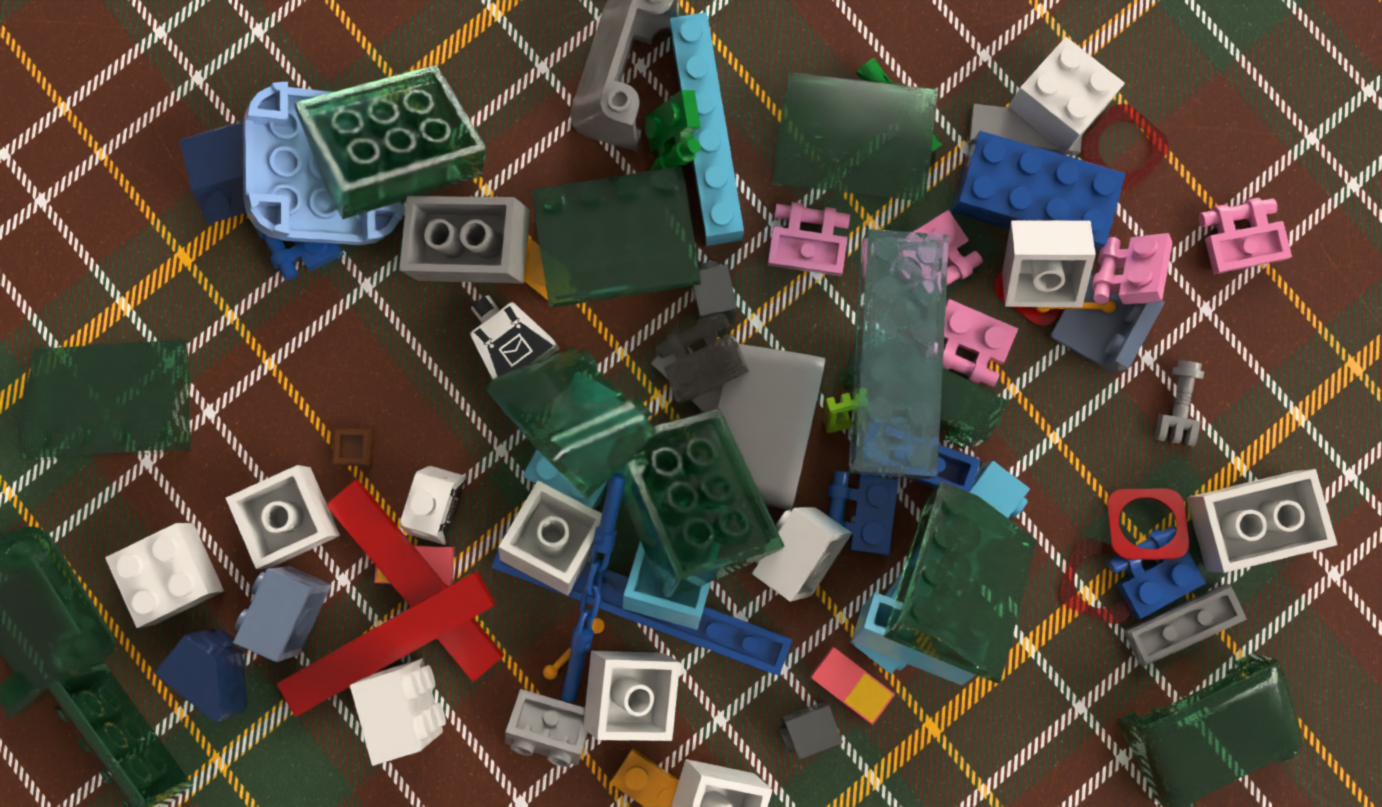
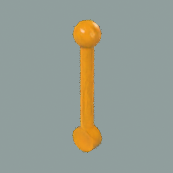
(1108, 307)
(551, 671)

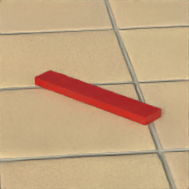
(409, 573)
(386, 643)

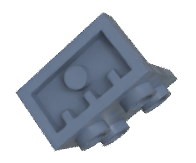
(1106, 338)

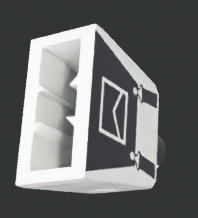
(508, 337)
(432, 504)

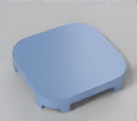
(284, 185)

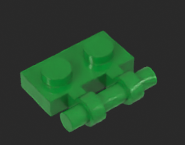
(672, 129)

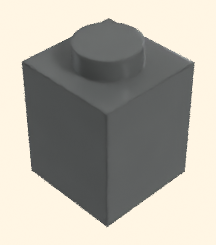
(715, 291)
(810, 730)

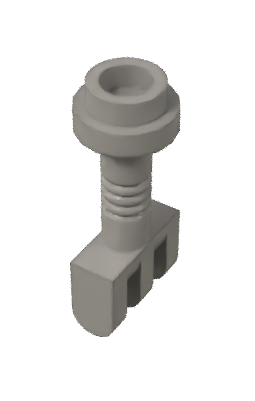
(1187, 373)

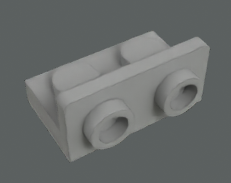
(546, 728)

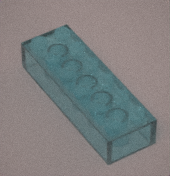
(899, 354)

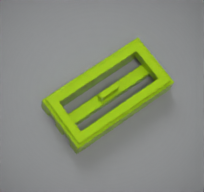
(842, 409)

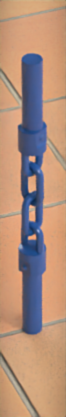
(602, 542)

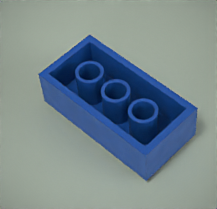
(1027, 183)

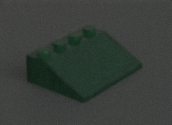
(855, 137)
(390, 140)
(616, 237)
(106, 401)
(696, 504)
(962, 583)
(117, 736)

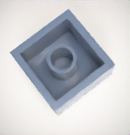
(281, 613)

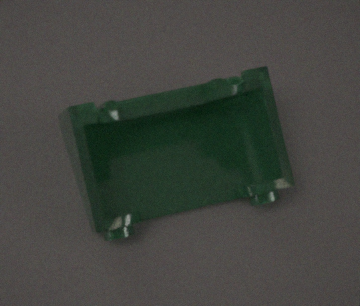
(574, 416)
(44, 619)
(1216, 733)

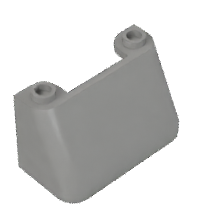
(603, 104)
(772, 417)

